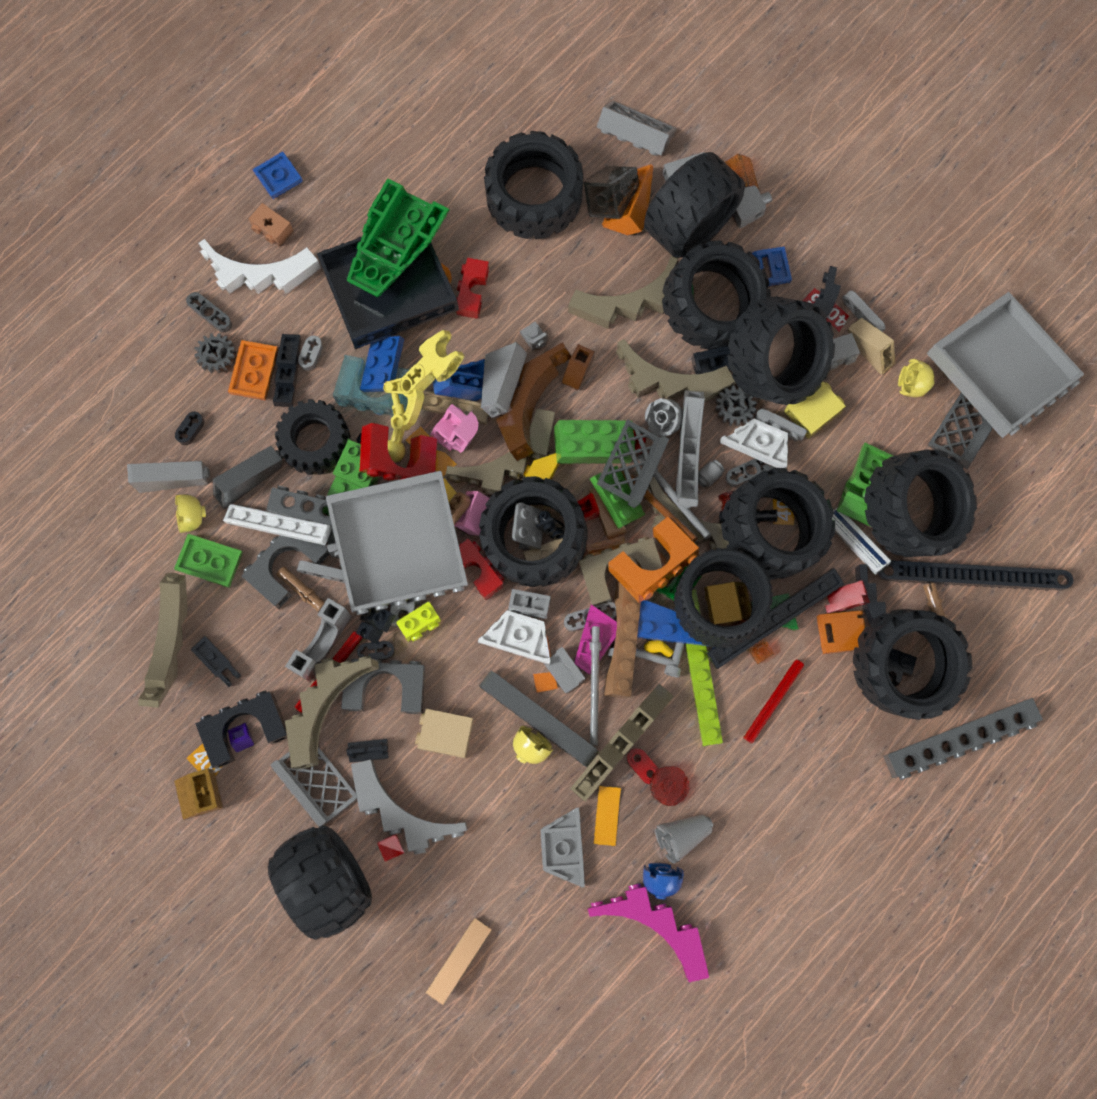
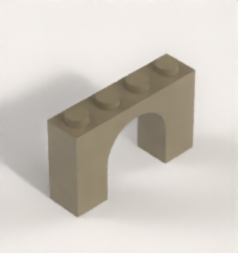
(595, 567)

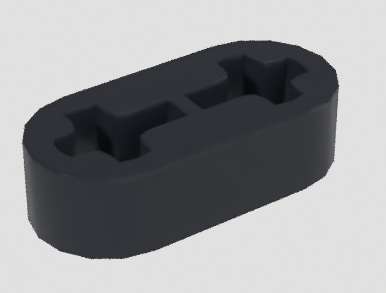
(189, 428)
(379, 646)

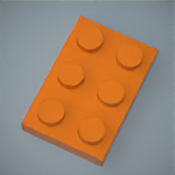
(253, 370)

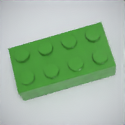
(589, 441)

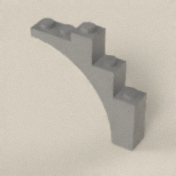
(689, 449)
(417, 831)

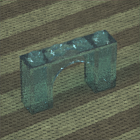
(348, 389)

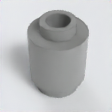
(710, 473)

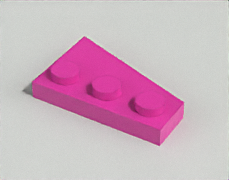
(607, 635)

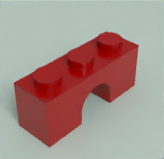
(474, 273)
(489, 581)

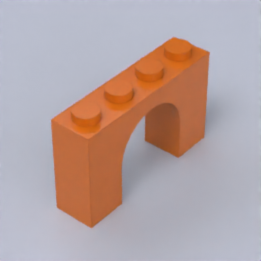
(644, 583)

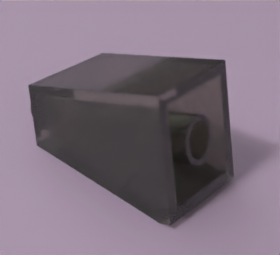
(610, 191)

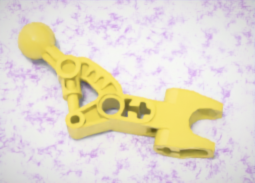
(432, 365)

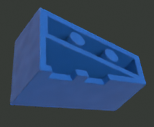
(464, 383)

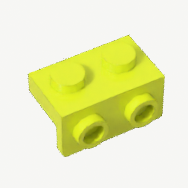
(419, 621)

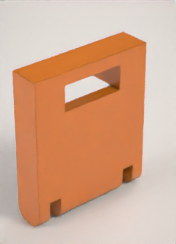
(845, 630)

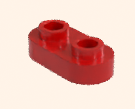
(643, 766)

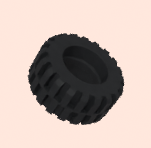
(302, 416)

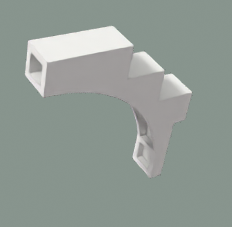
(284, 274)

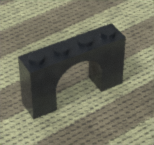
(214, 728)

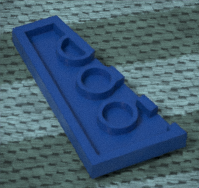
(662, 625)

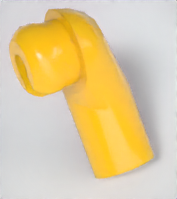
(658, 646)

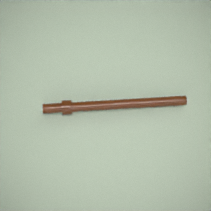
(664, 511)

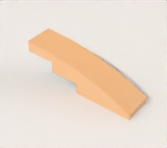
(458, 961)

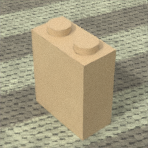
(444, 733)

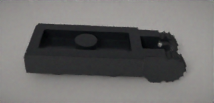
(214, 659)

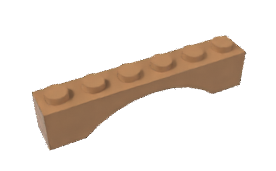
(621, 669)

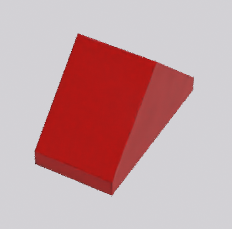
(589, 507)

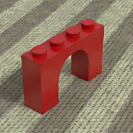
(377, 461)

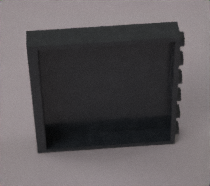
(411, 300)

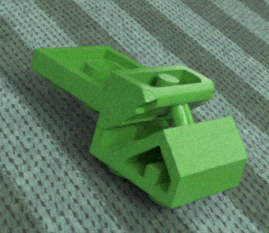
(347, 472)
(853, 494)

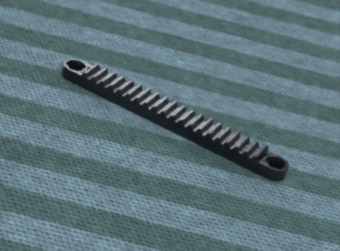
(977, 575)

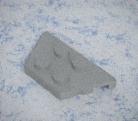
(563, 848)

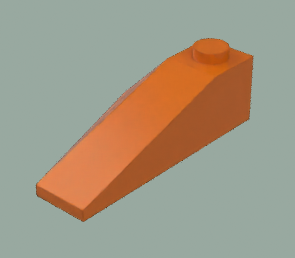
(634, 215)

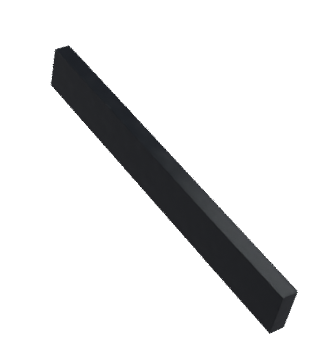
(781, 614)

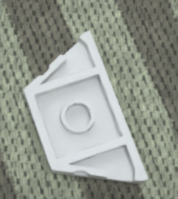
(760, 442)
(518, 636)

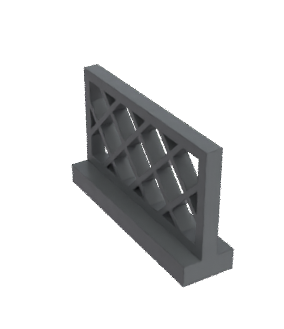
(974, 444)
(644, 474)

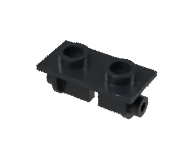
(550, 526)
(367, 750)

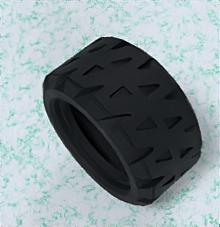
(534, 151)
(694, 204)
(727, 260)
(810, 355)
(952, 501)
(808, 506)
(502, 507)
(950, 669)

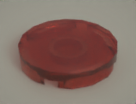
(669, 785)

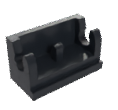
(710, 360)

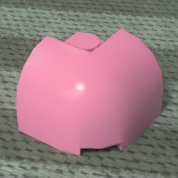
(455, 429)

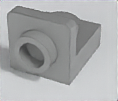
(534, 336)

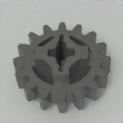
(208, 360)
(731, 398)

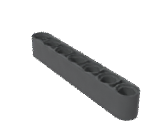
(539, 718)

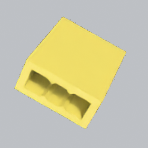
(816, 410)

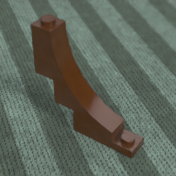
(534, 379)

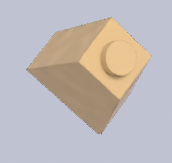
(873, 345)

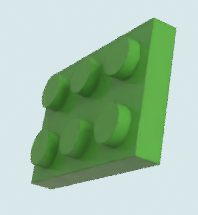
(616, 506)
(208, 560)

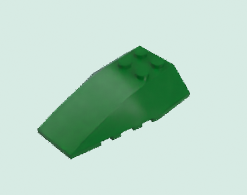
(393, 236)

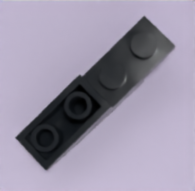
(828, 295)

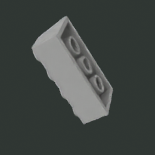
(636, 128)

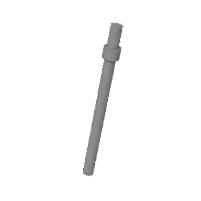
(673, 495)
(595, 646)

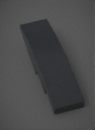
(287, 370)
(873, 608)

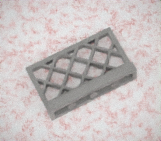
(304, 797)

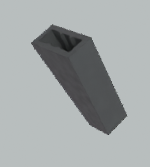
(246, 476)

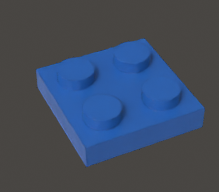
(277, 175)

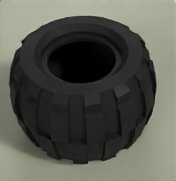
(319, 882)

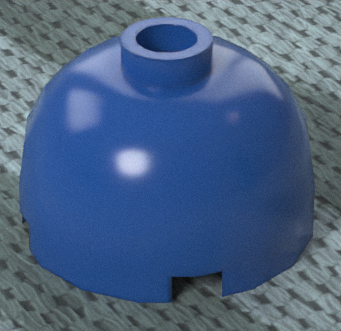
(662, 880)

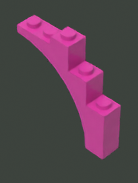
(684, 942)

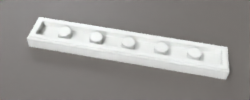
(277, 524)

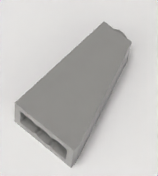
(501, 377)
(166, 476)

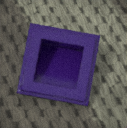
(240, 737)

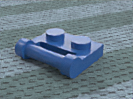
(777, 265)

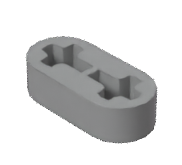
(314, 354)

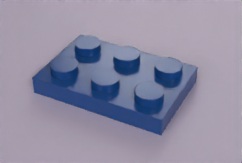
(381, 363)

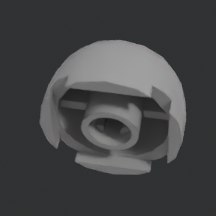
(664, 417)

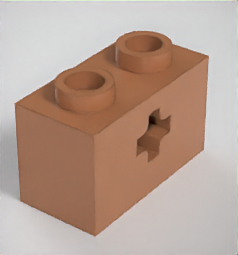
(270, 224)

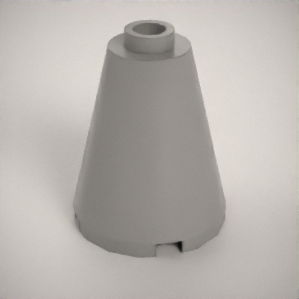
(682, 835)

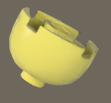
(916, 379)
(188, 513)
(531, 747)

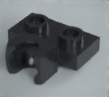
(373, 624)
(899, 665)

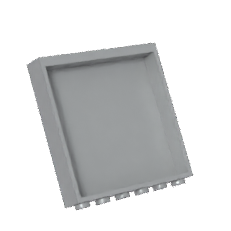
(1006, 365)
(396, 542)

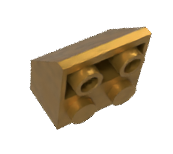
(728, 603)
(198, 793)

